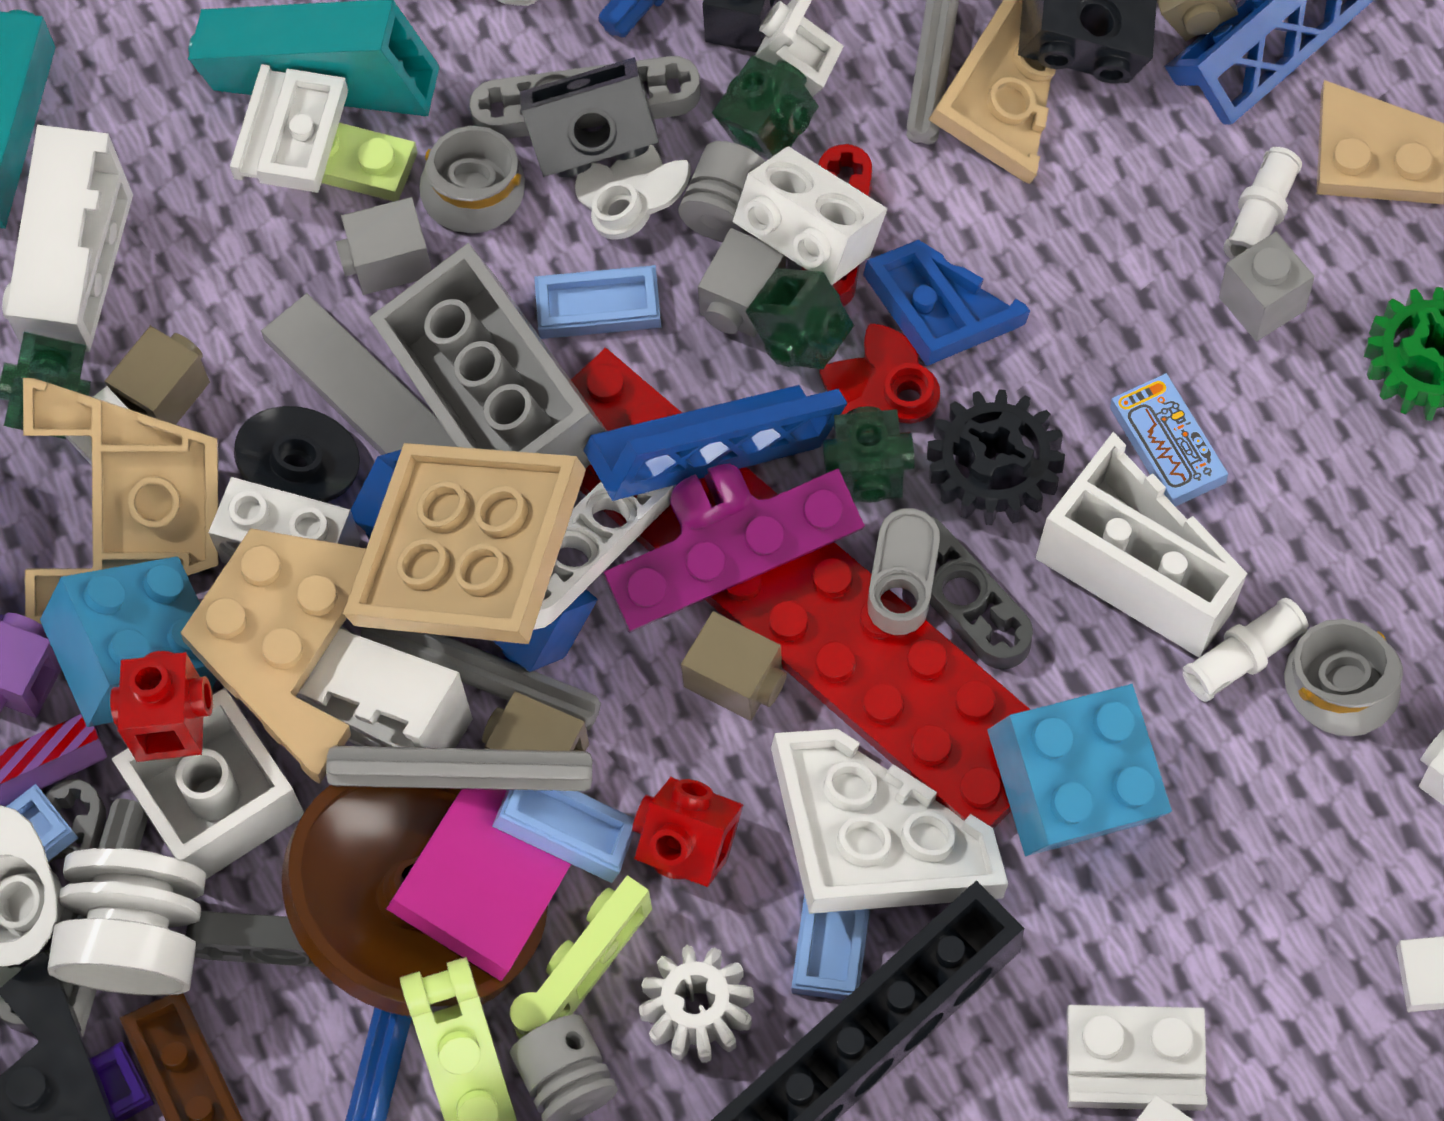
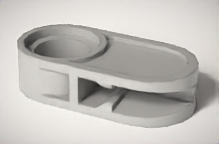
(904, 560)

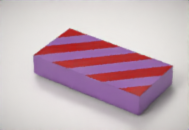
(49, 757)

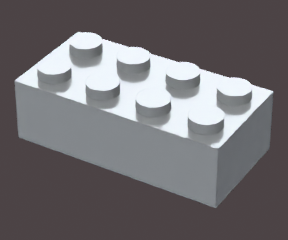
(484, 363)

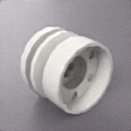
(128, 910)

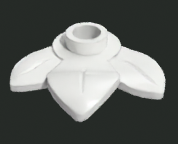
(630, 191)

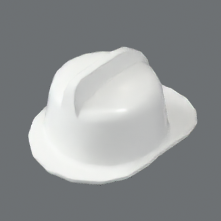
(26, 890)

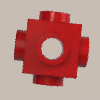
(161, 706)
(686, 830)

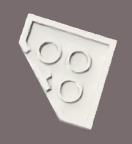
(875, 832)

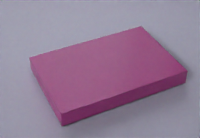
(478, 885)

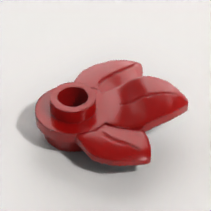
(884, 372)

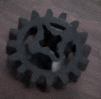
(1014, 475)

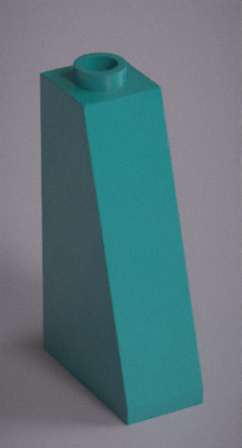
(354, 40)
(24, 70)

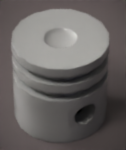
(717, 188)
(563, 1069)

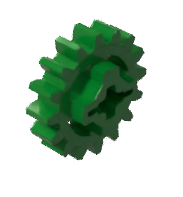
(1417, 364)

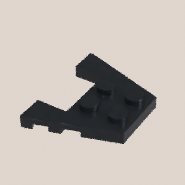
(57, 1074)

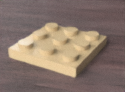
(465, 542)

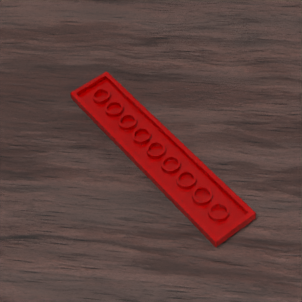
(901, 693)

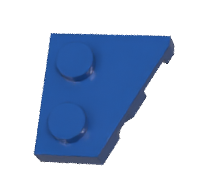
(938, 302)

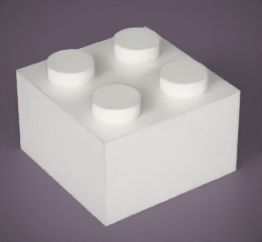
(214, 802)

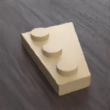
(999, 97)
(1377, 149)

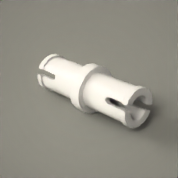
(1265, 201)
(1245, 649)

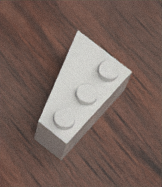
(1140, 552)

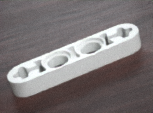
(598, 543)

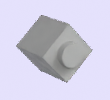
(384, 246)
(734, 281)
(1266, 286)

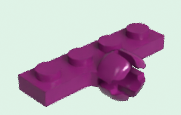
(729, 541)

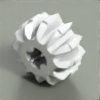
(724, 1001)

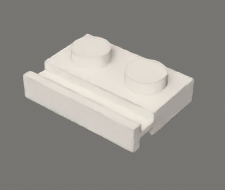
(289, 128)
(1132, 1053)

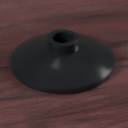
(297, 453)

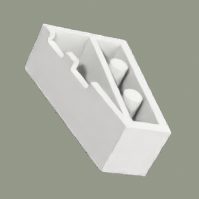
(67, 235)
(388, 695)

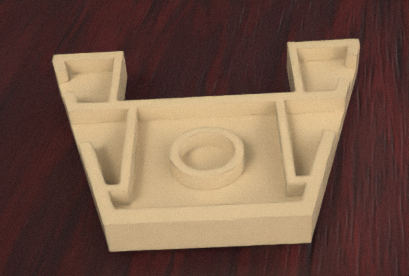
(149, 485)
(269, 628)

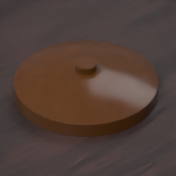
(344, 873)

